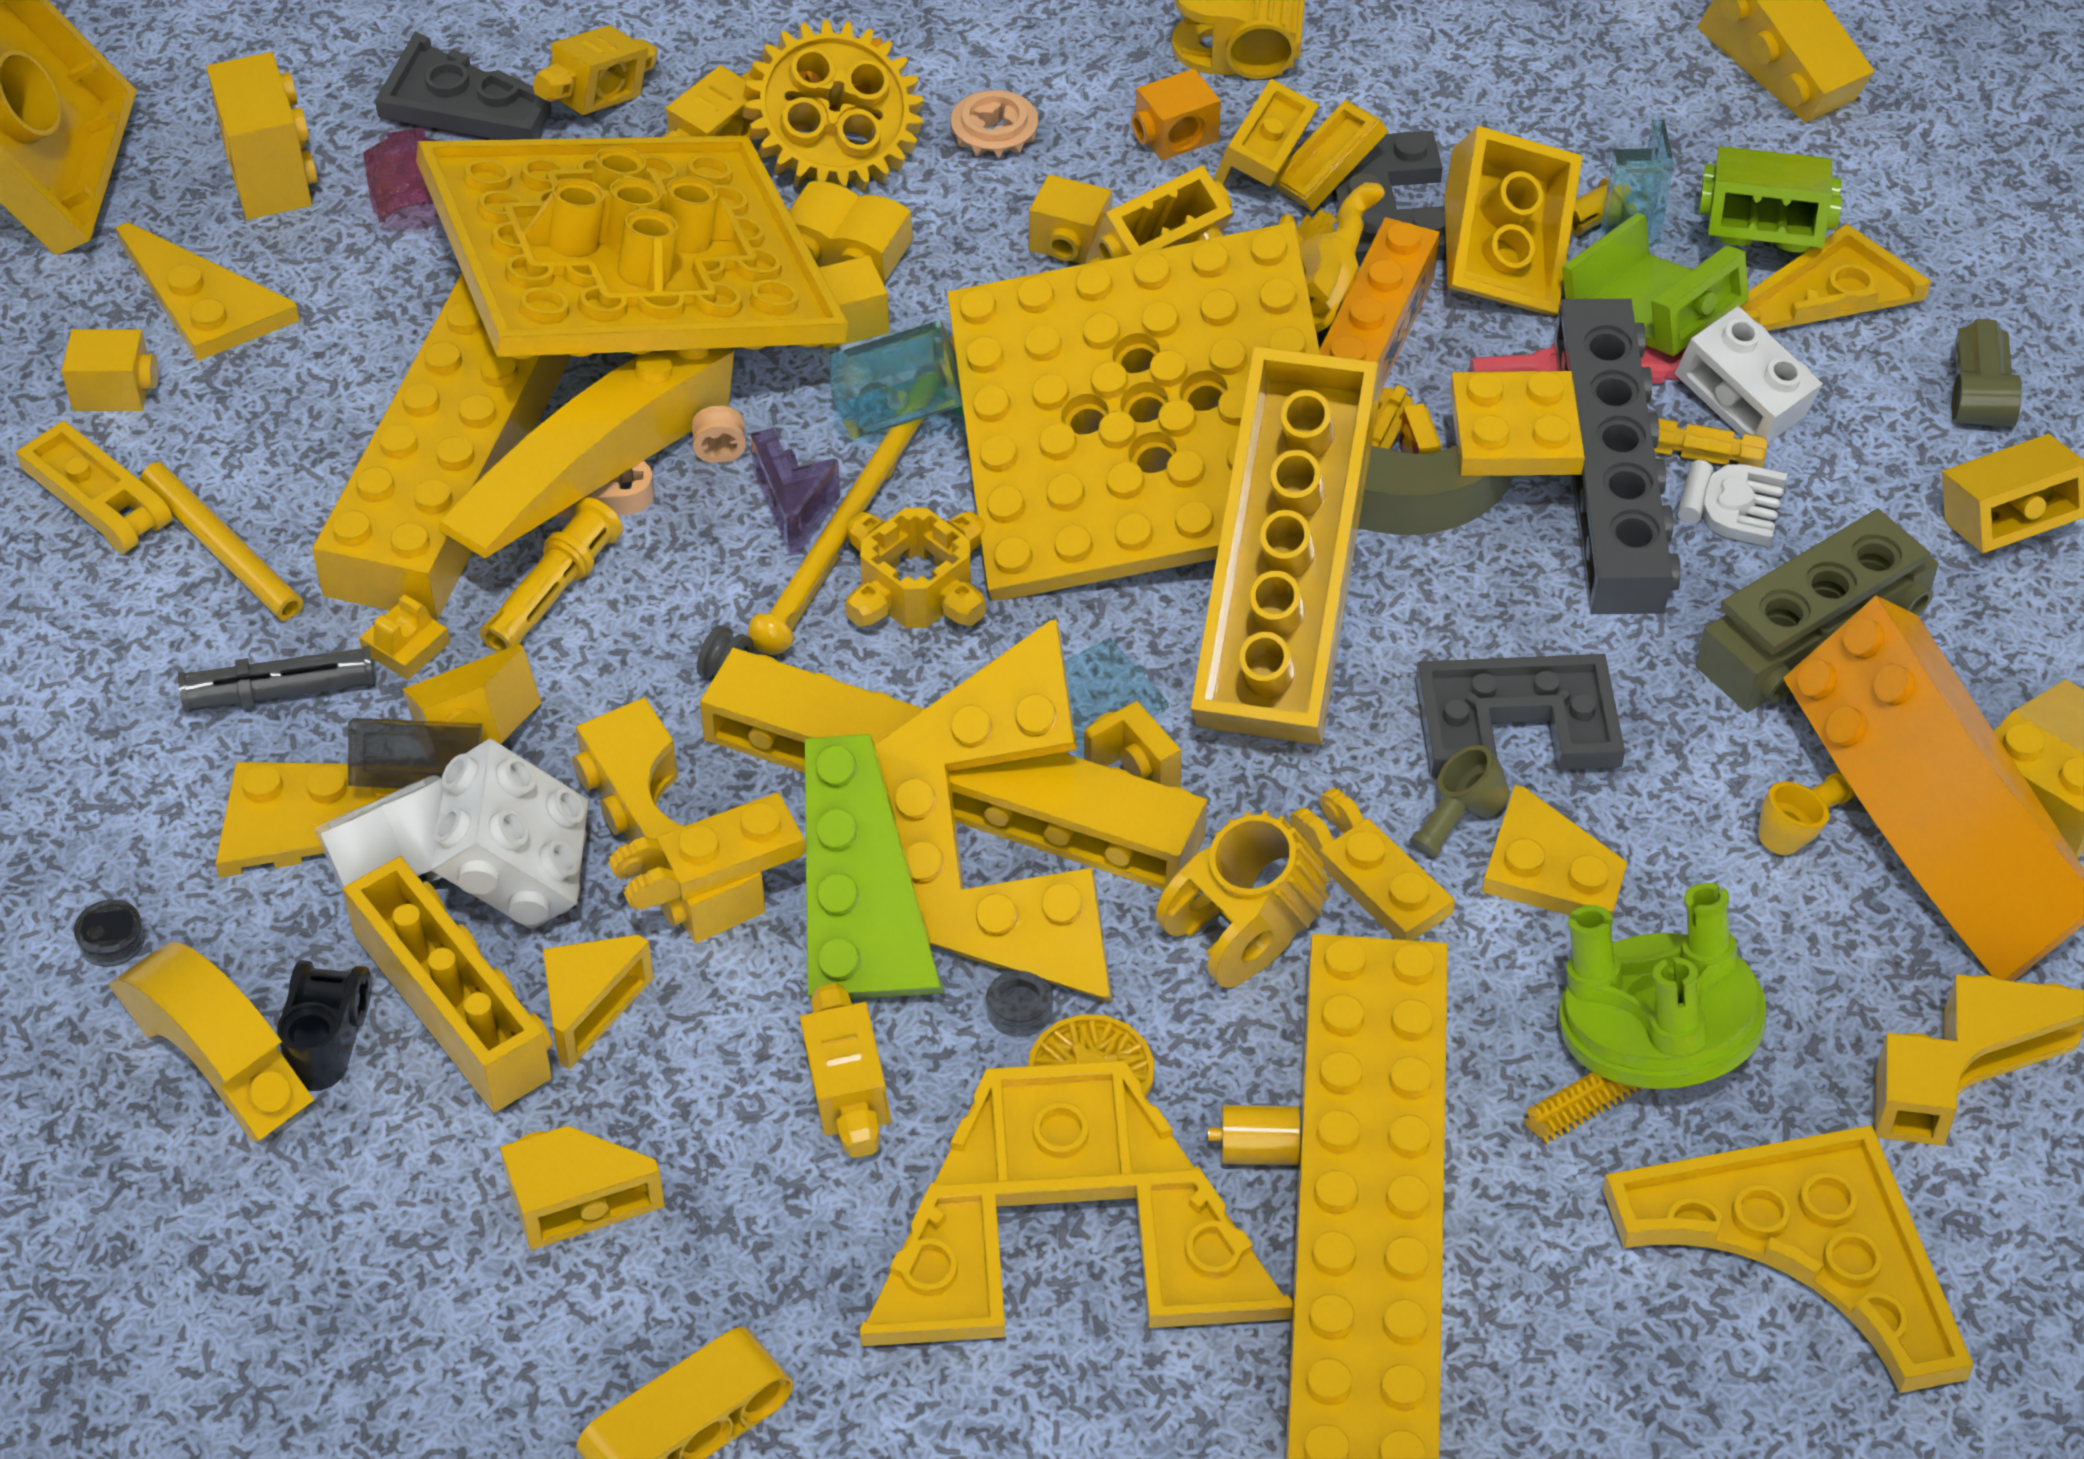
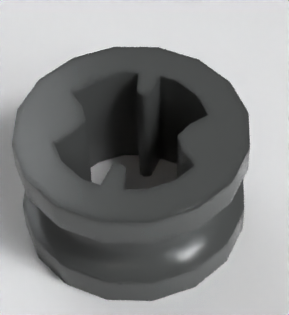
(716, 649)

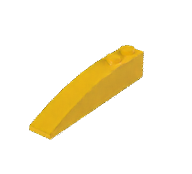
(590, 444)

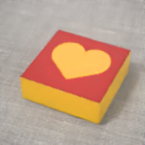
(1418, 431)

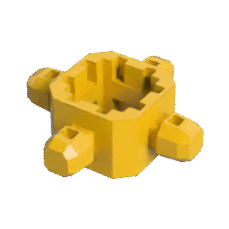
(916, 601)

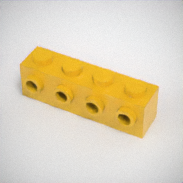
(449, 983)

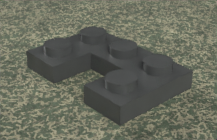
(1397, 161)
(1569, 691)

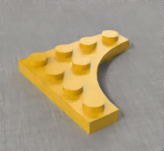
(1821, 1215)

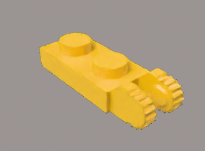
(708, 853)
(1373, 868)

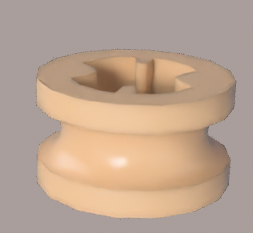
(718, 434)

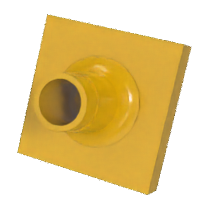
(57, 123)

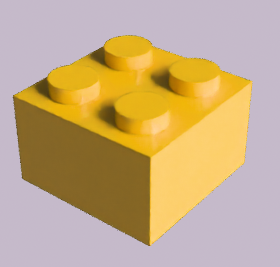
(262, 134)

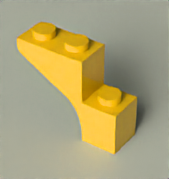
(1987, 1032)

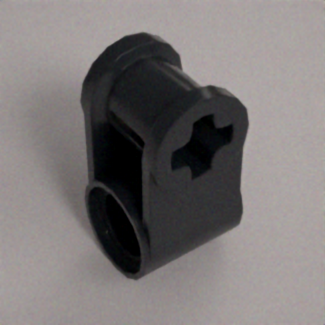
(322, 1021)

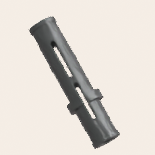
(275, 679)

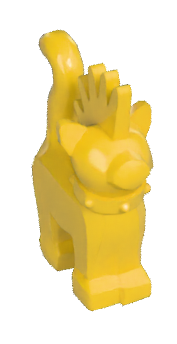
(1330, 253)

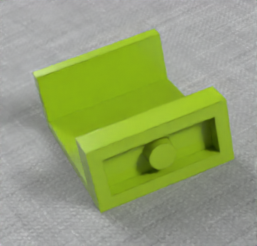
(1664, 295)

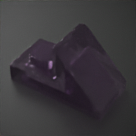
(794, 494)

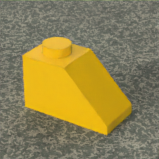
(486, 691)
(576, 1183)

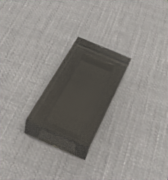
(404, 751)

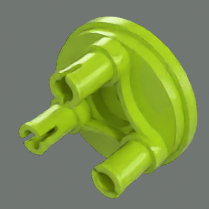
(1661, 1003)

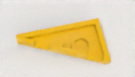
(1835, 282)
(203, 300)

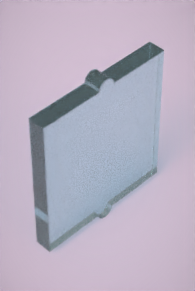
(1105, 682)

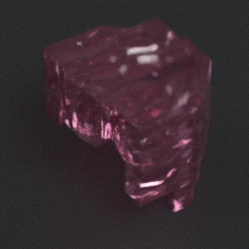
(394, 174)

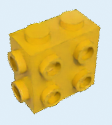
(1166, 216)

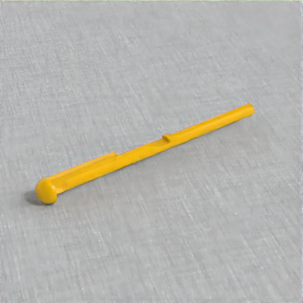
(773, 631)

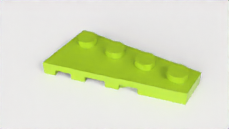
(858, 880)

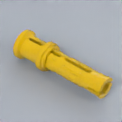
(565, 558)

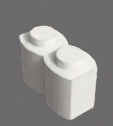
(383, 831)

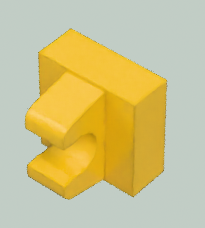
(405, 638)

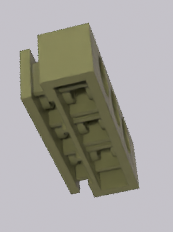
(1806, 600)

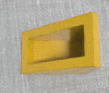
(592, 988)

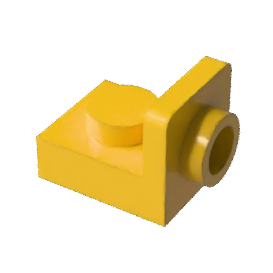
(1137, 741)

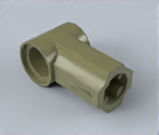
(1984, 382)

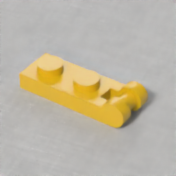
(93, 485)

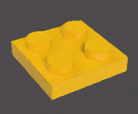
(1516, 423)

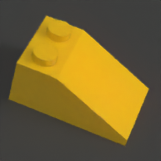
(1509, 219)
(2048, 749)

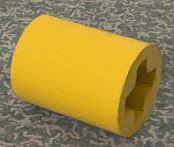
(1258, 1135)

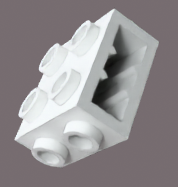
(510, 834)

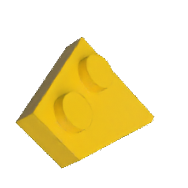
(1550, 860)

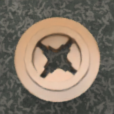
(986, 109)

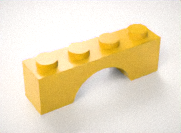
(631, 766)

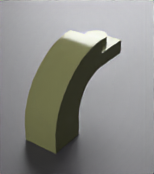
(1424, 493)

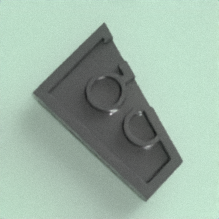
(457, 97)

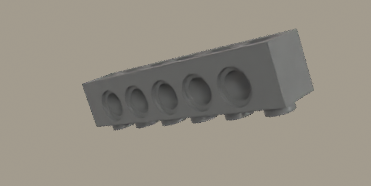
(1621, 482)

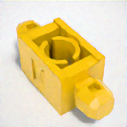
(595, 70)
(710, 107)
(845, 1070)

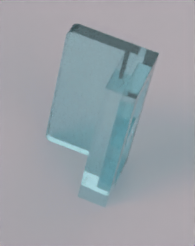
(1640, 184)

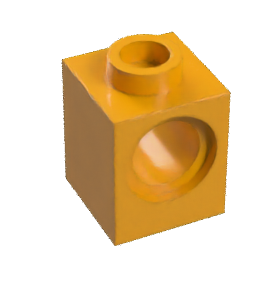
(1176, 114)

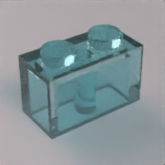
(895, 379)

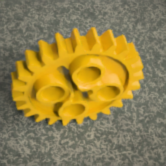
(840, 64)

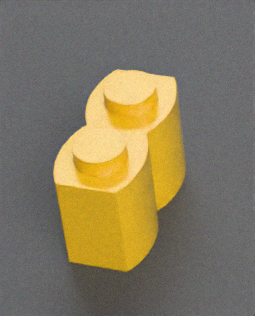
(850, 226)

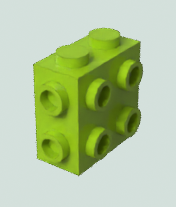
(1770, 198)

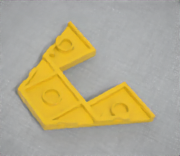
(998, 715)
(1059, 1140)

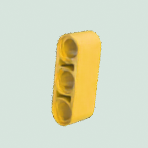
(693, 1404)

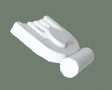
(1728, 500)

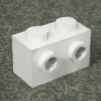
(1747, 376)

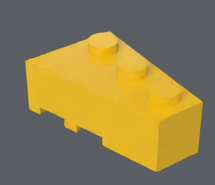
(1791, 50)

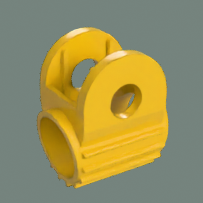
(1248, 36)
(1258, 915)

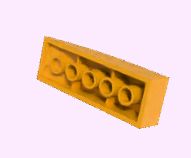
(1941, 787)

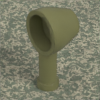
(1470, 783)

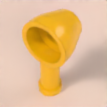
(1797, 814)

